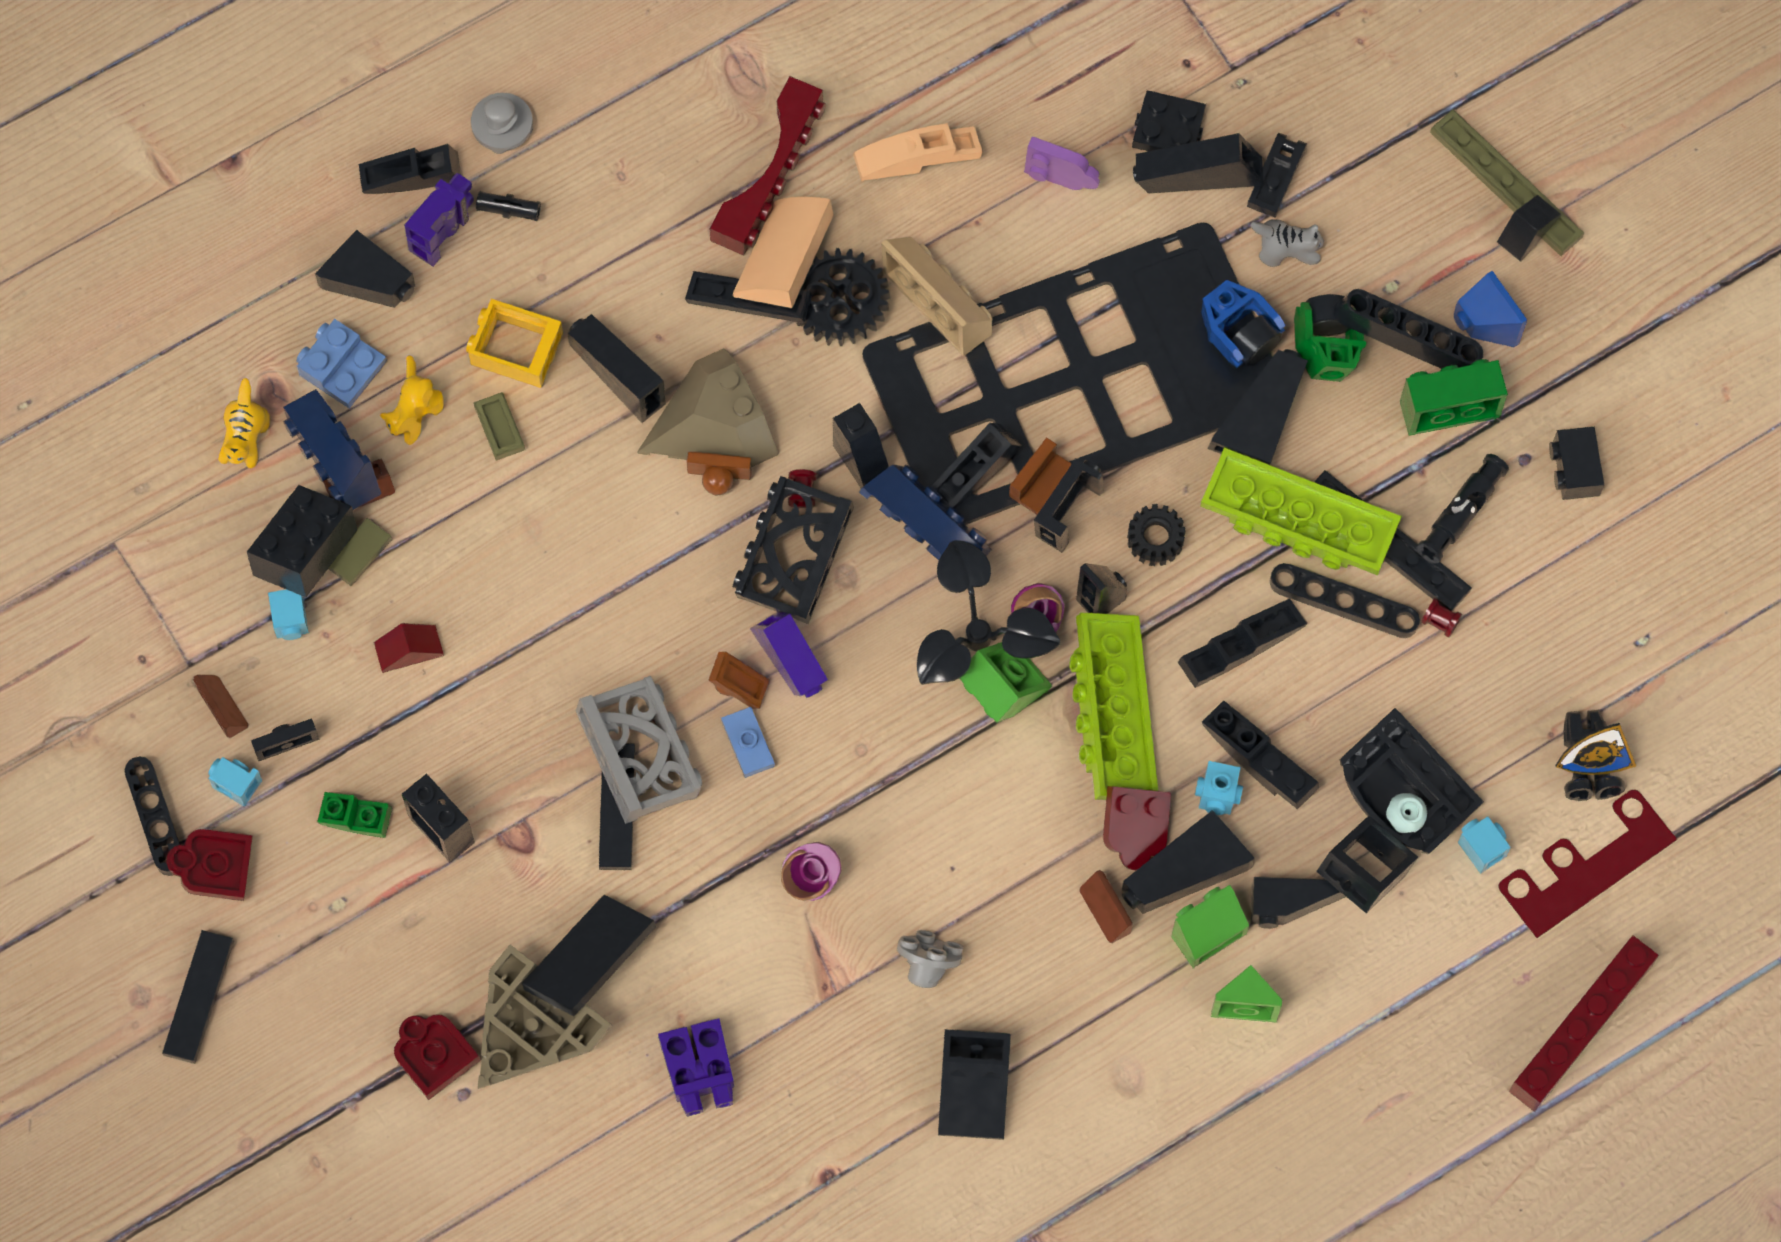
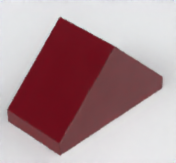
(408, 646)

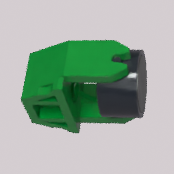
(1327, 356)

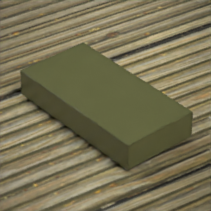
(499, 426)
(360, 551)

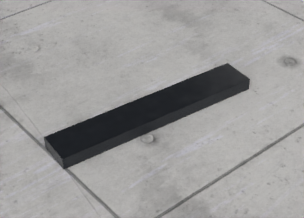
(1404, 557)

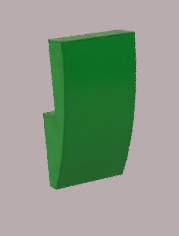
(354, 815)

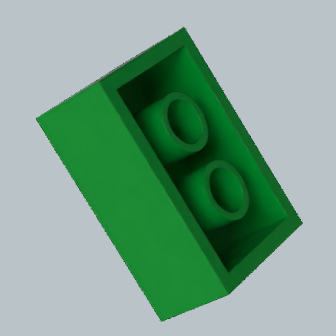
(1453, 397)

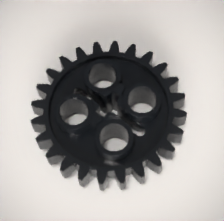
(859, 278)

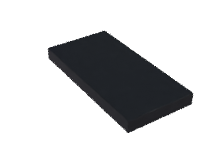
(588, 955)

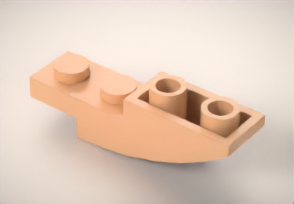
(917, 148)

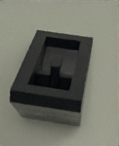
(1527, 227)

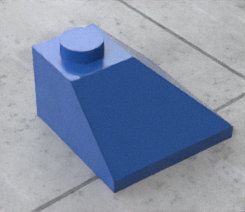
(1490, 313)

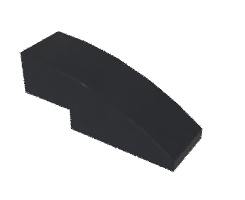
(409, 170)

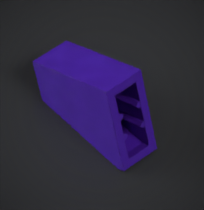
(790, 654)

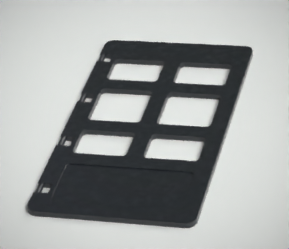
(1163, 308)

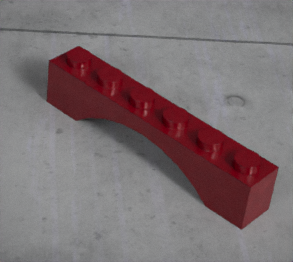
(740, 217)
(1583, 1023)

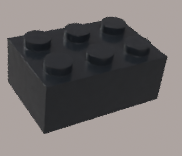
(302, 540)

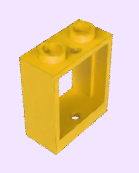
(548, 327)

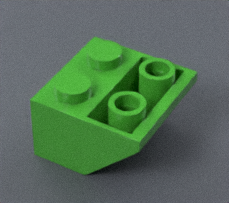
(1209, 925)

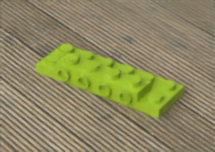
(1299, 513)
(1113, 703)

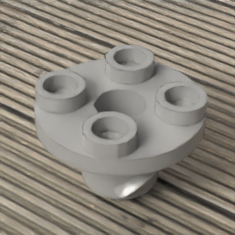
(501, 122)
(928, 957)

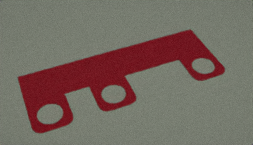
(1589, 878)

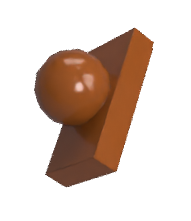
(718, 470)
(738, 680)

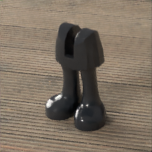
(1580, 786)

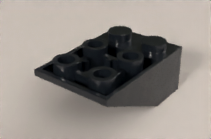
(974, 1084)

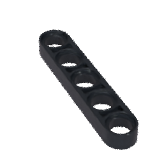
(1360, 598)

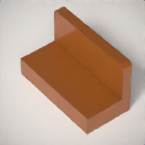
(1039, 477)

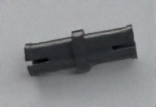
(508, 206)

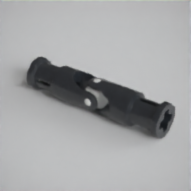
(1462, 508)

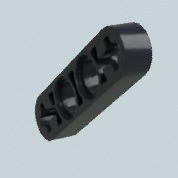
(152, 816)

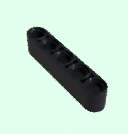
(1395, 326)

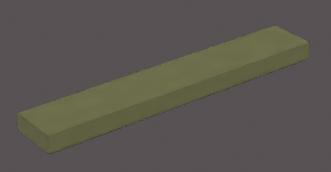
(1500, 176)

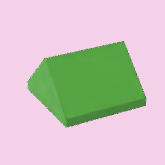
(1247, 999)

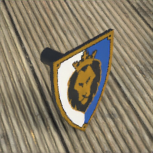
(1598, 752)

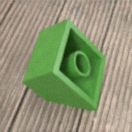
(1003, 682)

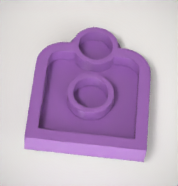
(1059, 166)

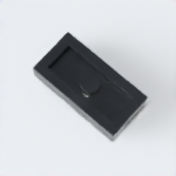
(285, 739)

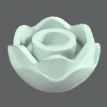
(1406, 823)

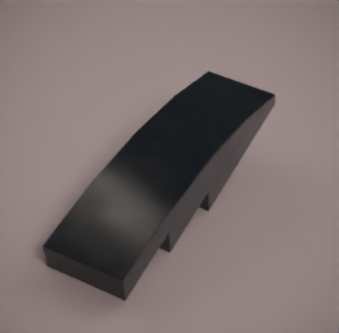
(1242, 643)

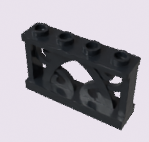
(806, 591)

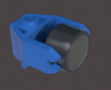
(1228, 306)

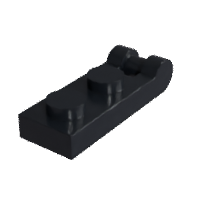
(1277, 175)

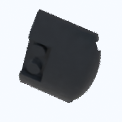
(1398, 761)

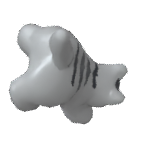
(1285, 241)

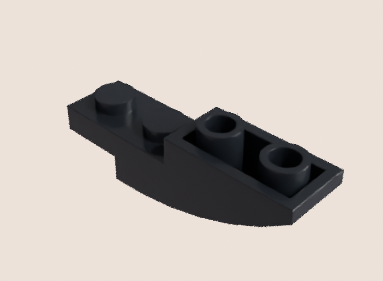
(1258, 756)

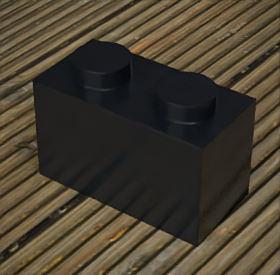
(1577, 463)

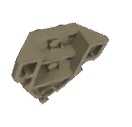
(712, 415)
(526, 1031)

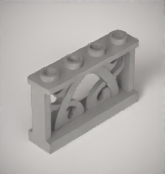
(626, 789)

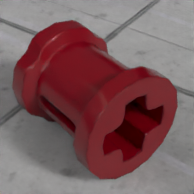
(804, 477)
(1441, 618)

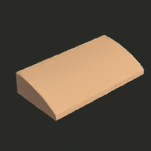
(785, 250)

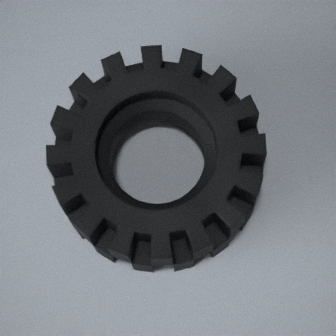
(1160, 517)

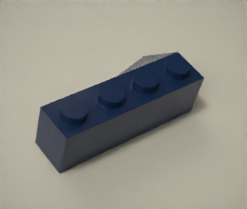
(331, 448)
(921, 510)

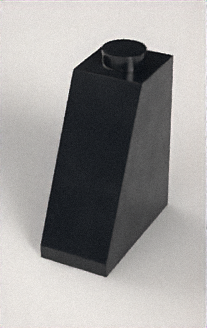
(366, 273)
(859, 444)

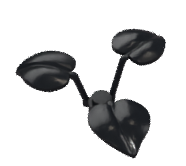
(946, 659)

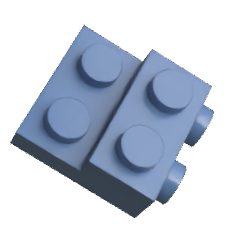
(339, 363)

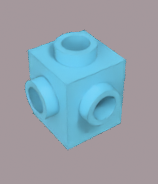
(1219, 788)

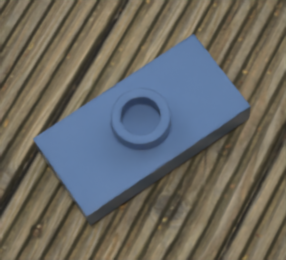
(748, 742)

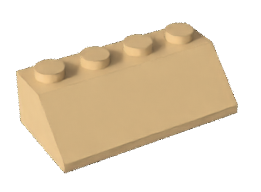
(935, 293)

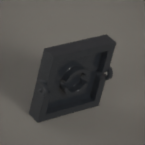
(1167, 122)

